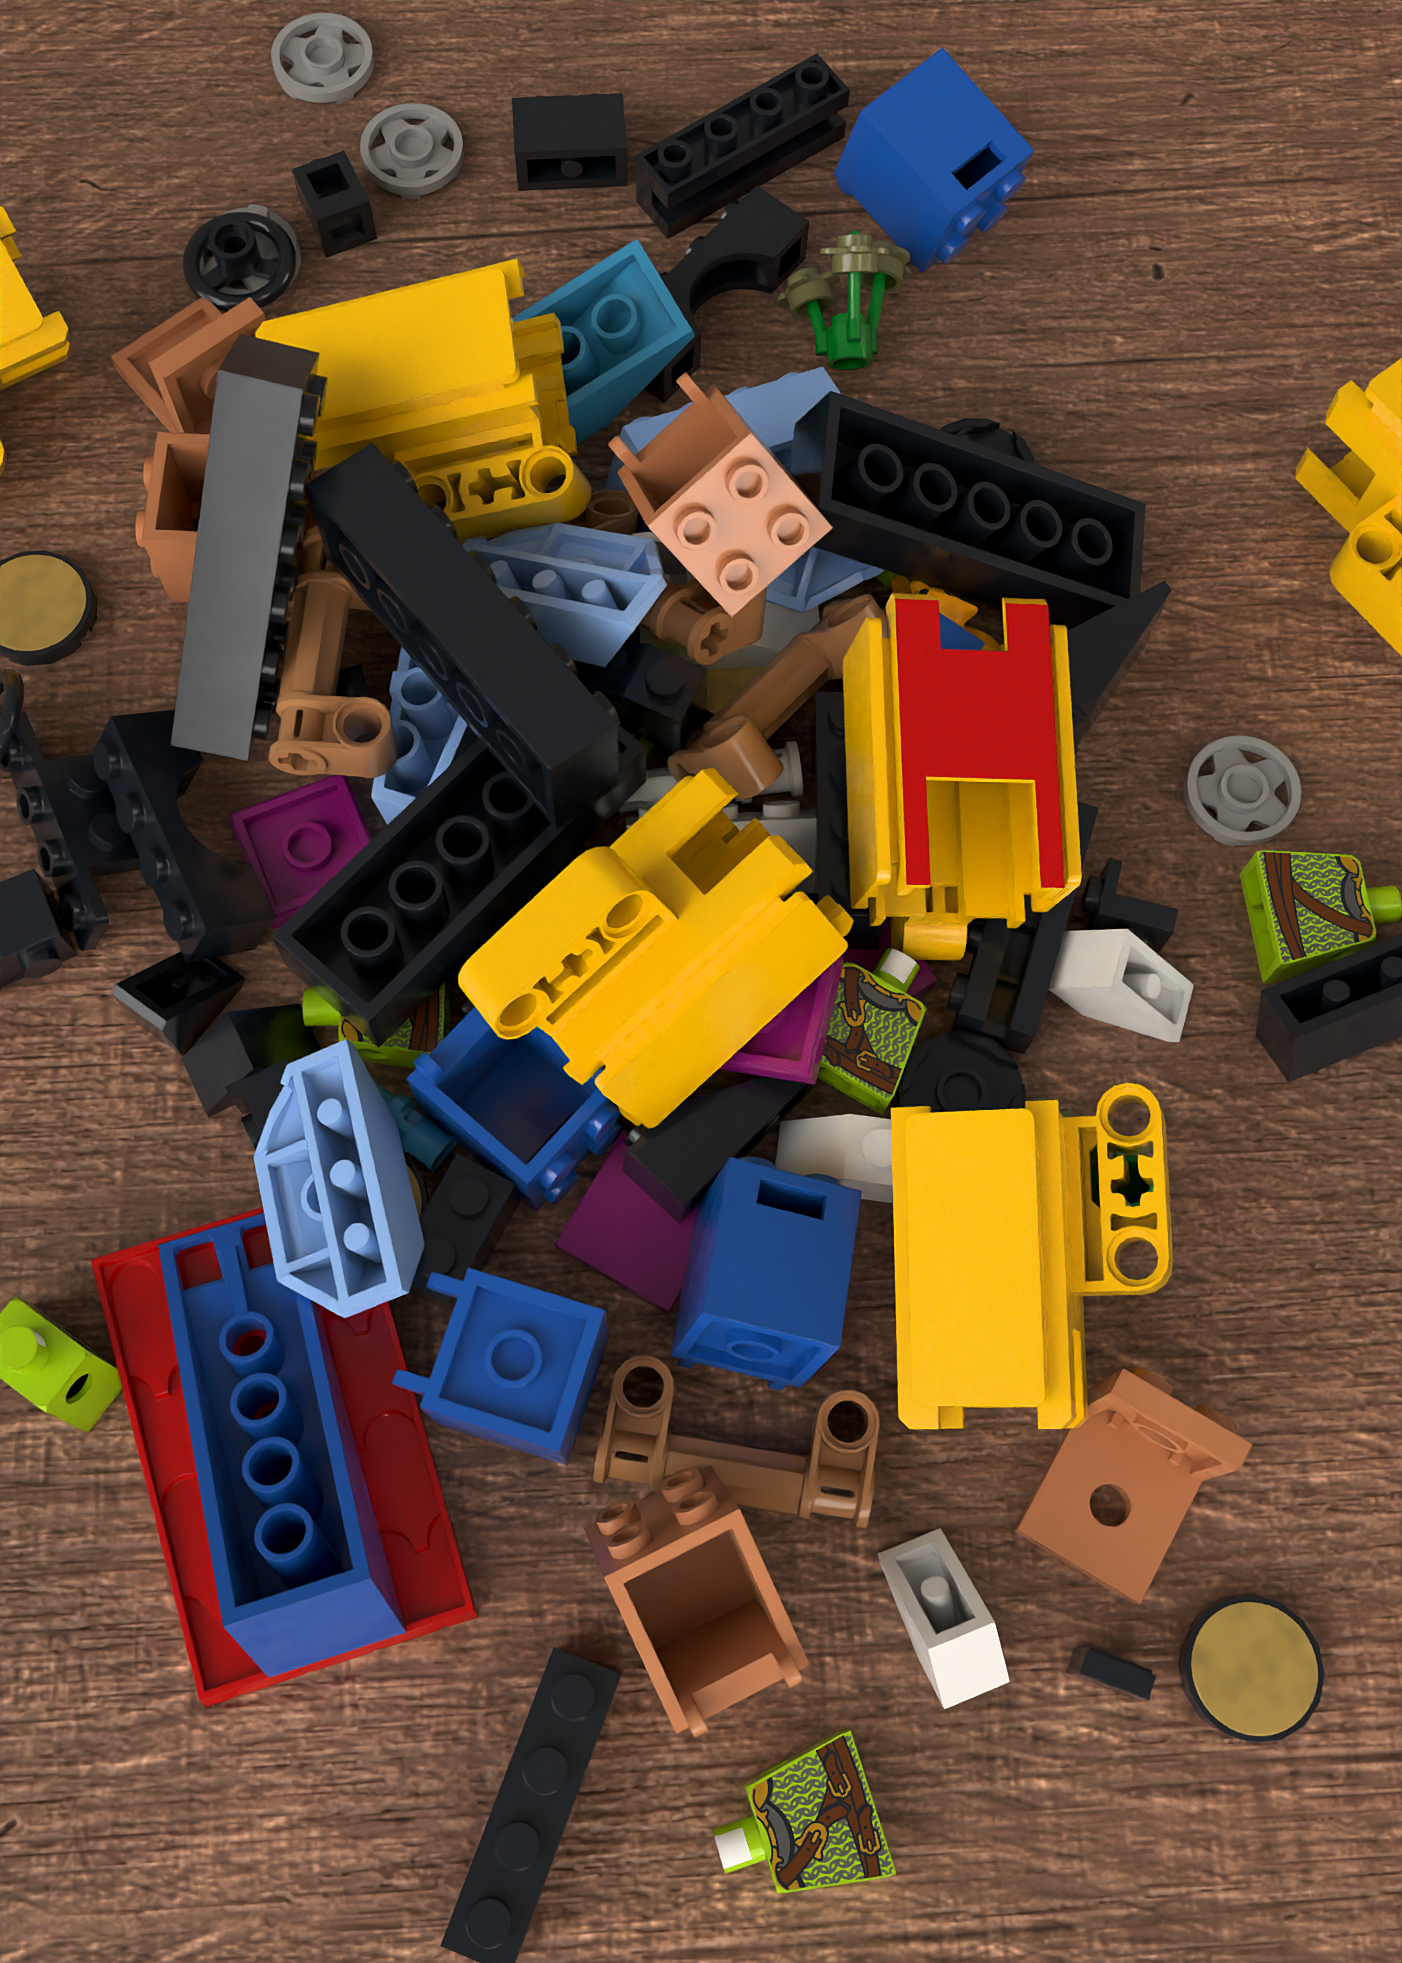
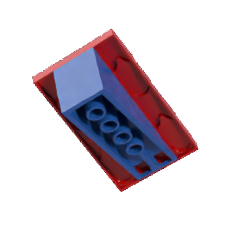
(276, 1462)

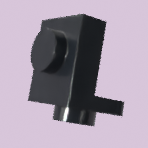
(1109, 910)

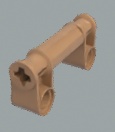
(685, 611)
(316, 724)
(737, 734)
(751, 1474)

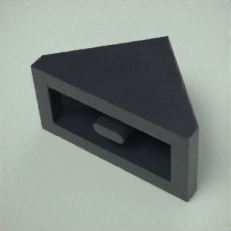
(178, 998)
(244, 1045)

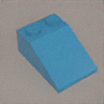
(615, 335)

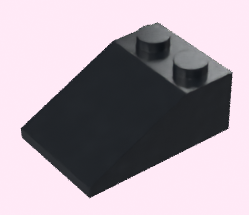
(1104, 652)

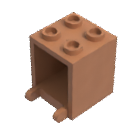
(720, 499)
(173, 505)
(695, 1597)

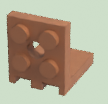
(180, 359)
(1150, 1454)

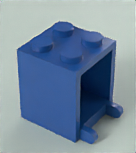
(933, 161)
(515, 1107)
(767, 1273)
(513, 1365)

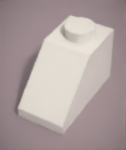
(1121, 983)
(843, 1147)
(944, 1618)

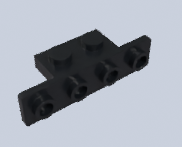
(73, 827)

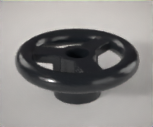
(238, 257)

